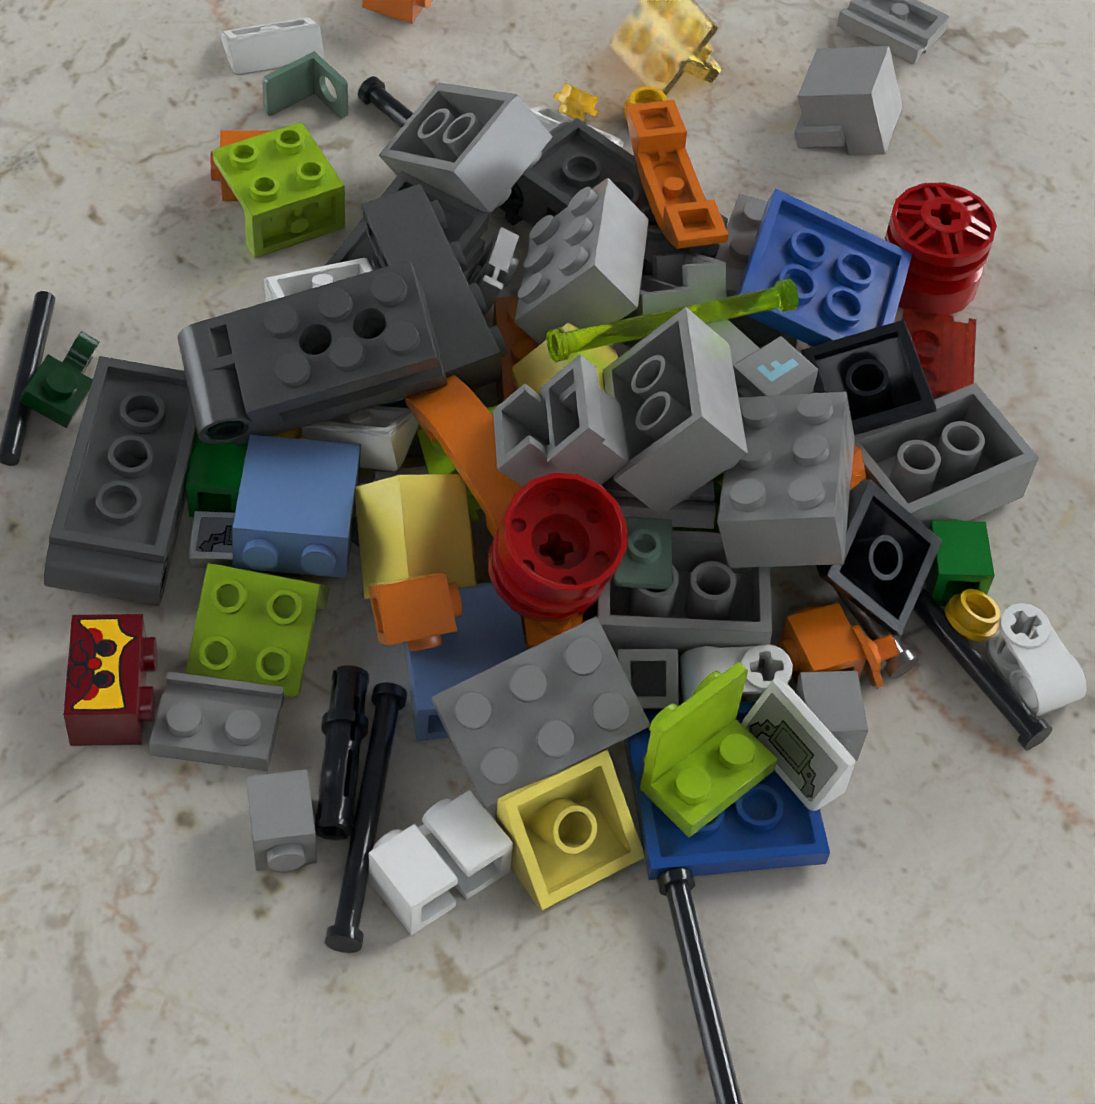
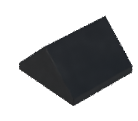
(877, 373)
(883, 559)

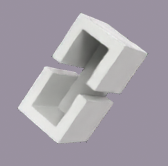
(452, 848)

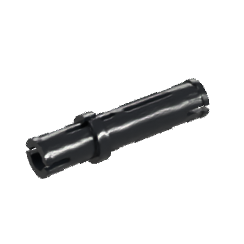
(344, 730)

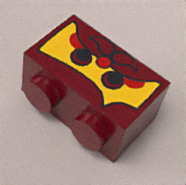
(108, 680)

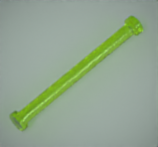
(562, 343)

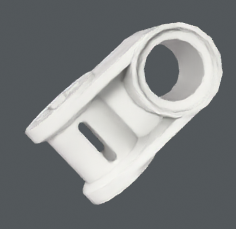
(701, 661)
(1035, 666)

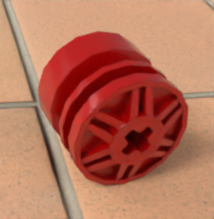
(949, 242)
(572, 523)

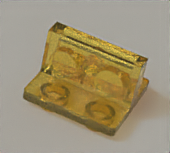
(665, 41)

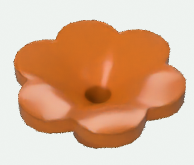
(875, 652)

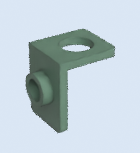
(301, 80)
(647, 555)

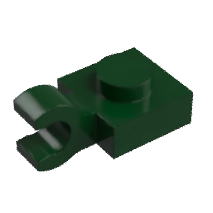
(59, 386)

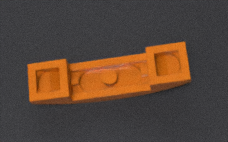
(669, 176)
(467, 436)

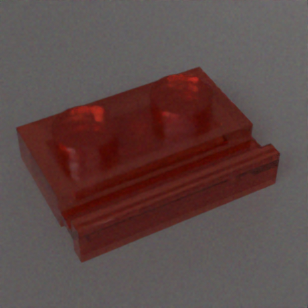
(943, 349)

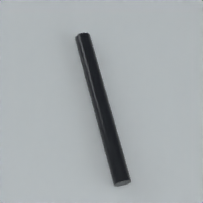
(30, 361)

